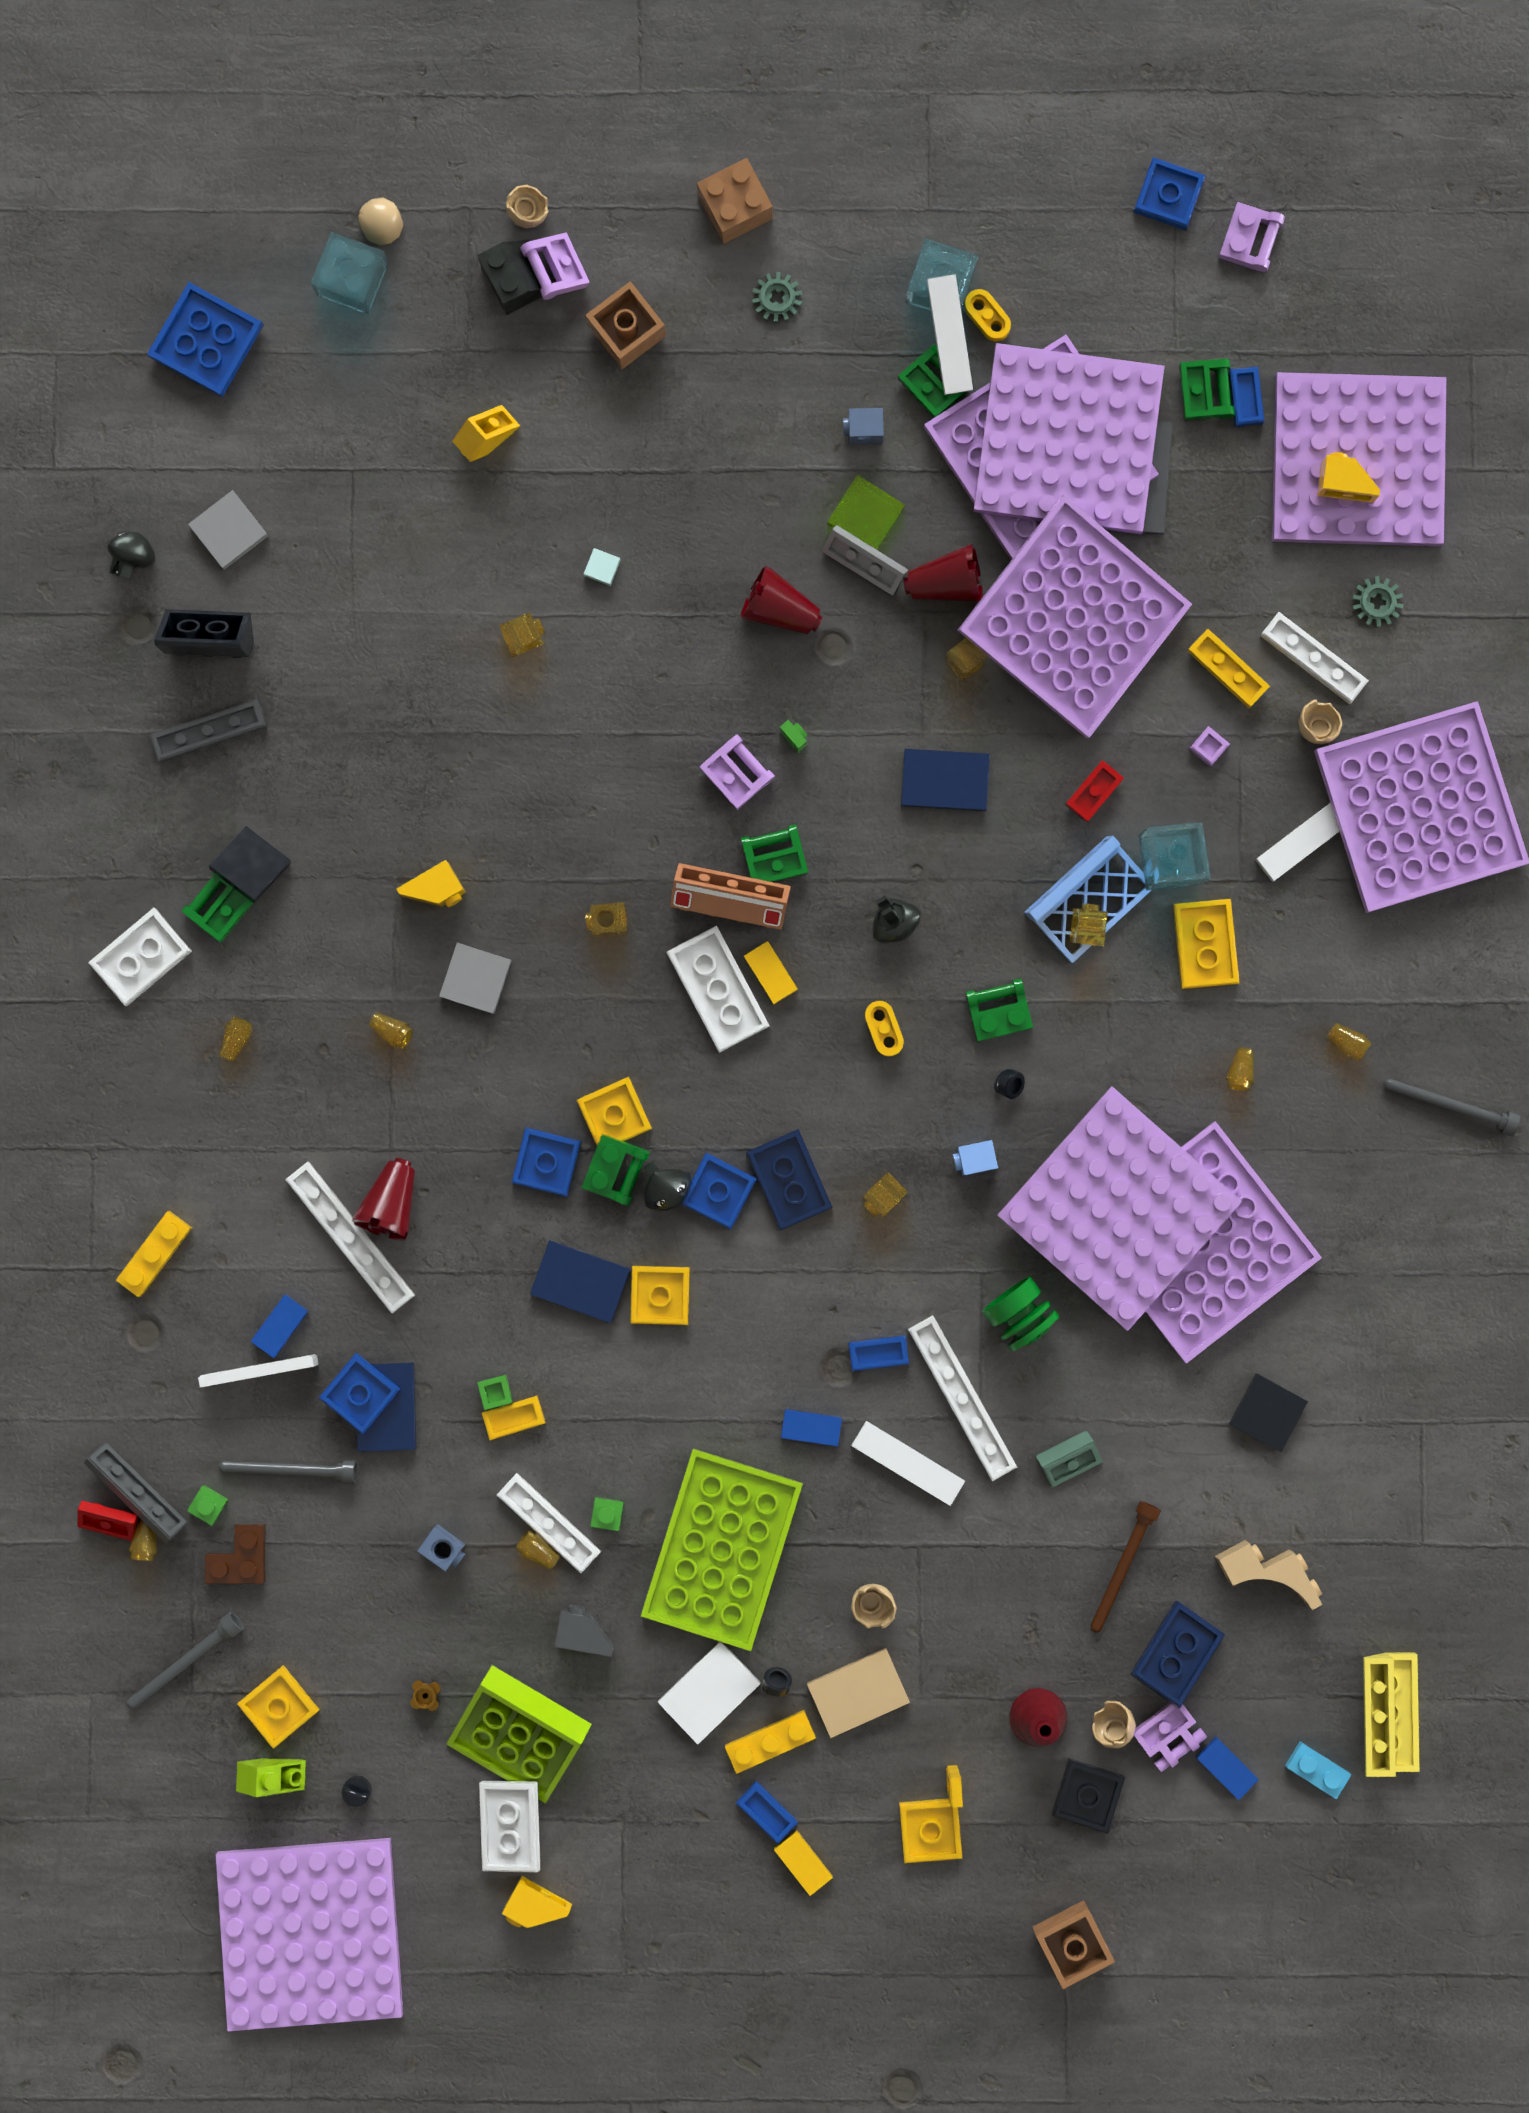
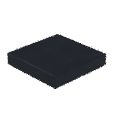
(250, 864)
(1268, 1412)
(1088, 1795)

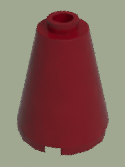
(947, 578)
(780, 604)
(388, 1202)
(1038, 1717)

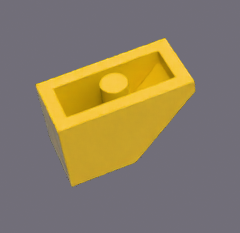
(485, 432)
(1346, 479)
(435, 886)
(534, 1905)

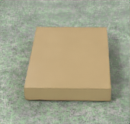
(858, 1692)

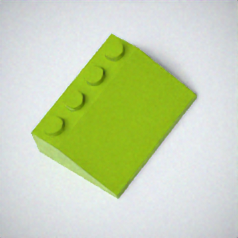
(518, 1732)

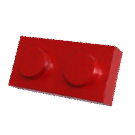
(1094, 791)
(106, 1520)

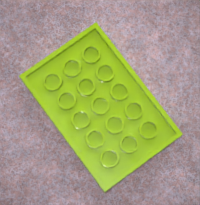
(721, 1549)

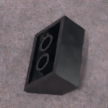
(205, 633)

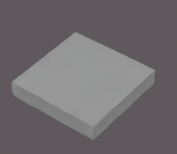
(228, 530)
(475, 978)

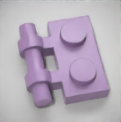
(1165, 1727)

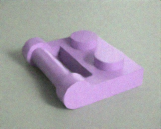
(1242, 235)
(562, 262)
(730, 778)

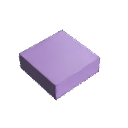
(1209, 746)

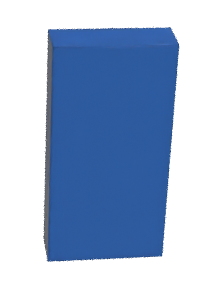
(1246, 396)
(279, 1326)
(878, 1353)
(811, 1427)
(1227, 1768)
(766, 1812)

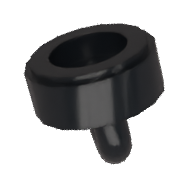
(1009, 1083)
(777, 1682)
(356, 1791)

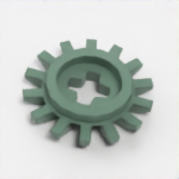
(778, 285)
(1387, 595)

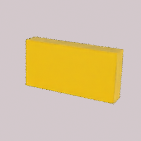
(770, 972)
(513, 1417)
(954, 1786)
(803, 1862)

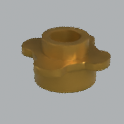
(419, 1701)

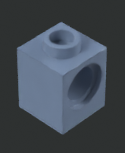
(864, 426)
(429, 1548)

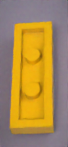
(1228, 668)
(154, 1254)
(770, 1741)

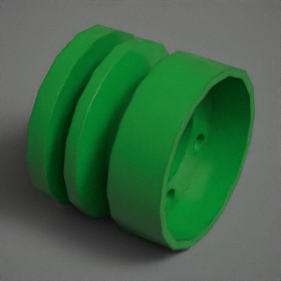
(1020, 1314)

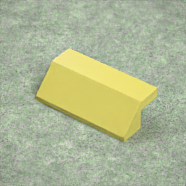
(1391, 1714)

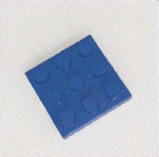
(205, 339)

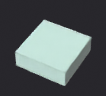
(602, 567)

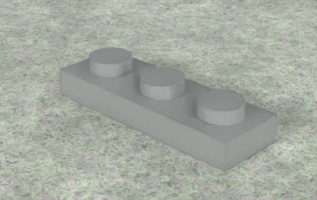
(864, 560)

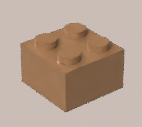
(735, 200)
(626, 325)
(1073, 1944)

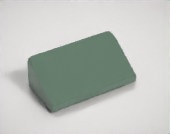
(1069, 1459)

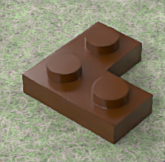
(246, 1562)

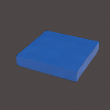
(1169, 193)
(546, 1162)
(719, 1190)
(359, 1393)

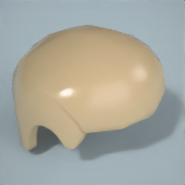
(526, 206)
(380, 221)
(1319, 722)
(873, 1606)
(1113, 1725)

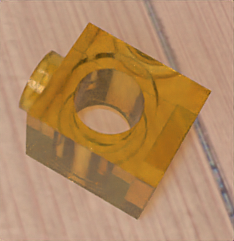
(522, 634)
(965, 659)
(619, 924)
(1088, 925)
(884, 1195)

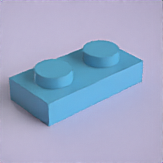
(1318, 1770)

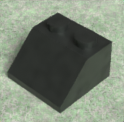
(510, 275)

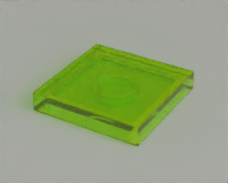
(866, 512)

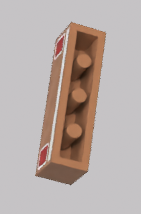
(730, 896)

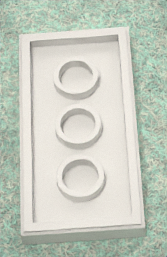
(718, 989)

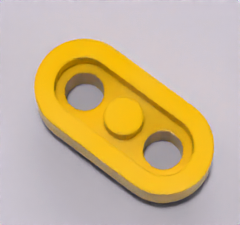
(988, 316)
(882, 1029)

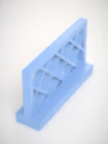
(1079, 876)

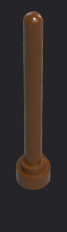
(1146, 1515)

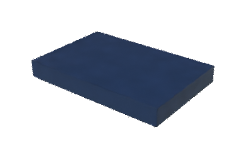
(945, 780)
(789, 1179)
(580, 1281)
(397, 1423)
(1177, 1654)

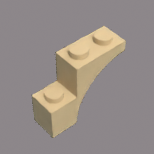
(1243, 1564)

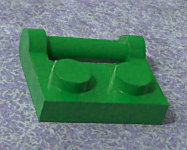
(925, 384)
(1197, 389)
(778, 864)
(223, 913)
(1002, 1019)
(606, 1165)

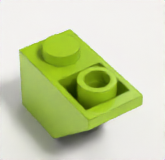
(270, 1776)

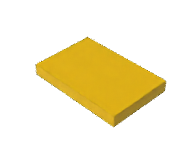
(1206, 944)

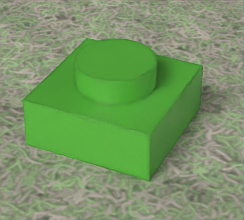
(794, 735)
(495, 1392)
(207, 1505)
(607, 1514)

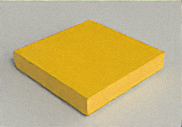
(614, 1112)
(660, 1295)
(278, 1706)
(930, 1831)

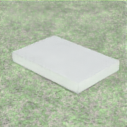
(140, 957)
(709, 1692)
(509, 1826)

